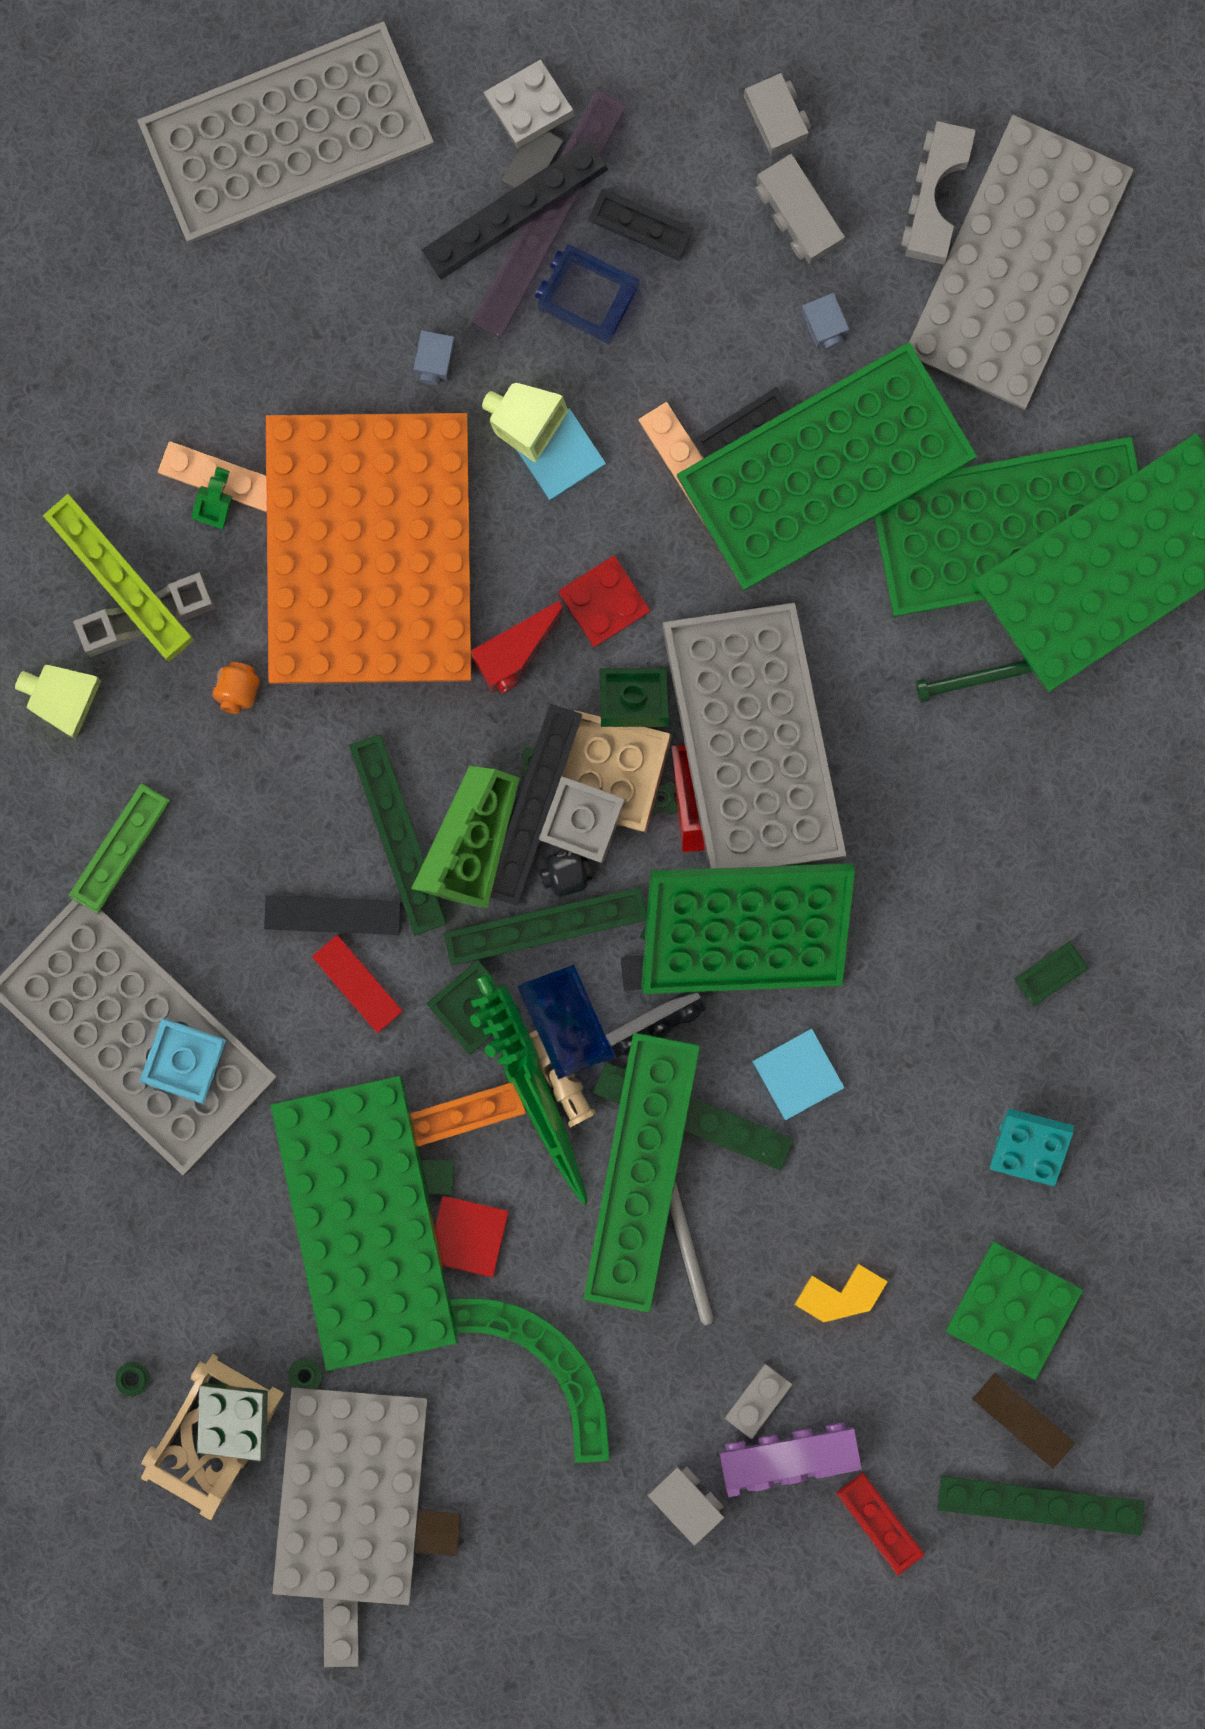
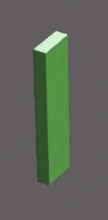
(119, 848)

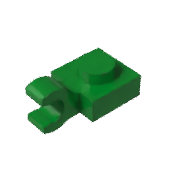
(211, 503)

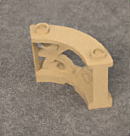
(214, 1483)

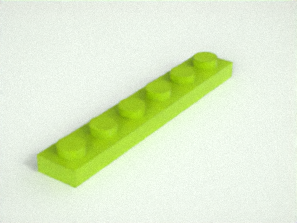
(118, 578)

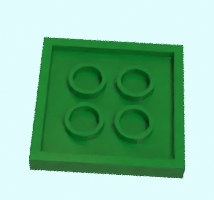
(1014, 1310)

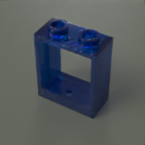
(560, 264)

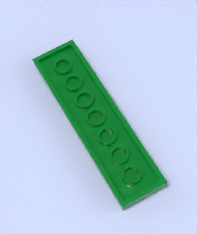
(641, 1172)

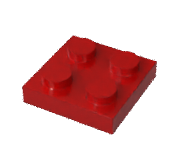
(604, 601)

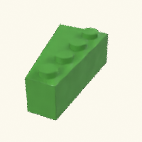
(470, 839)

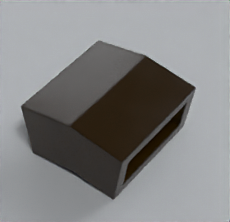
(437, 1533)

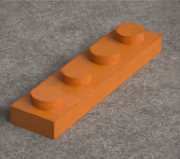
(466, 1114)

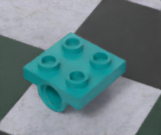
(1031, 1147)

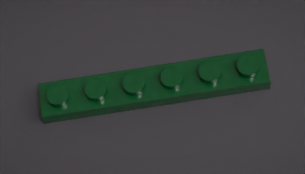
(395, 832)
(545, 926)
(712, 1124)
(1040, 1505)

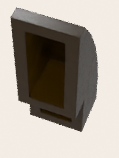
(1023, 1421)

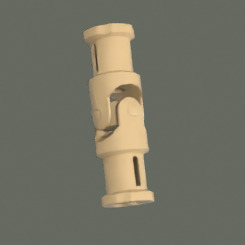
(566, 1090)

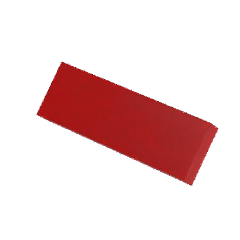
(357, 984)
(880, 1523)

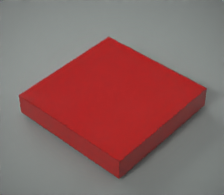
(469, 1235)

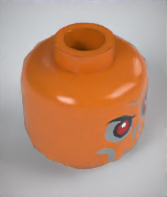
(236, 687)

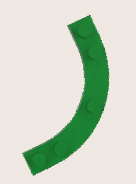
(557, 1353)

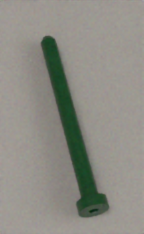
(971, 679)

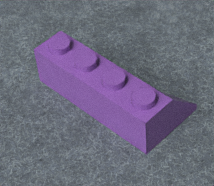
(789, 1459)

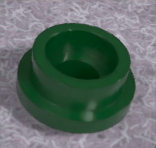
(312, 1366)
(121, 1382)

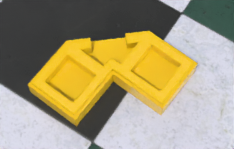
(855, 1298)

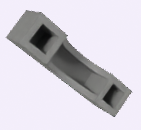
(948, 152)
(115, 628)

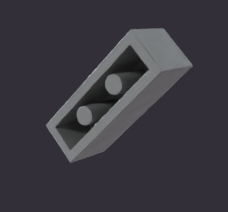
(798, 210)

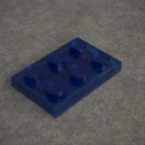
(566, 1021)

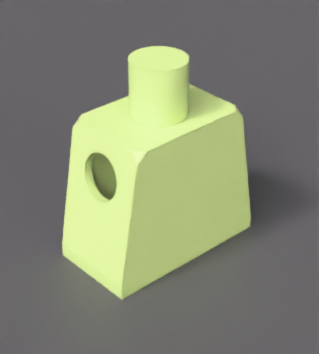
(526, 417)
(60, 696)

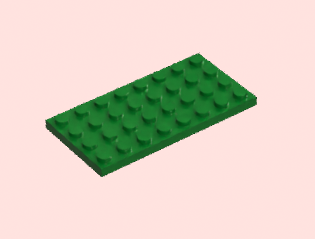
(826, 466)
(985, 514)
(1105, 568)
(364, 1223)

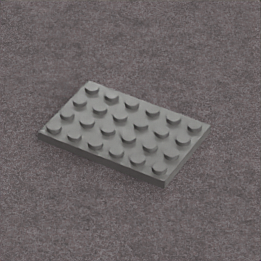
(350, 1496)

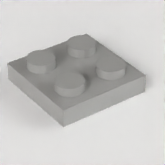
(529, 104)
(582, 819)

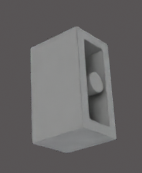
(777, 114)
(686, 1505)

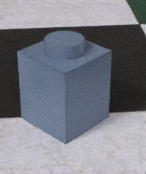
(825, 321)
(433, 357)

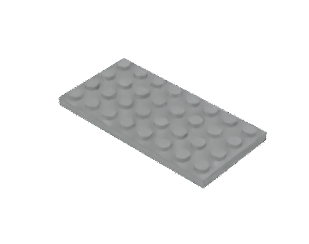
(285, 132)
(1019, 261)
(753, 739)
(99, 1009)

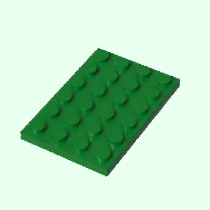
(747, 928)

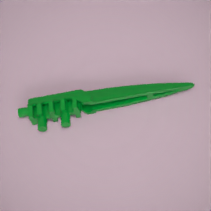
(525, 1074)

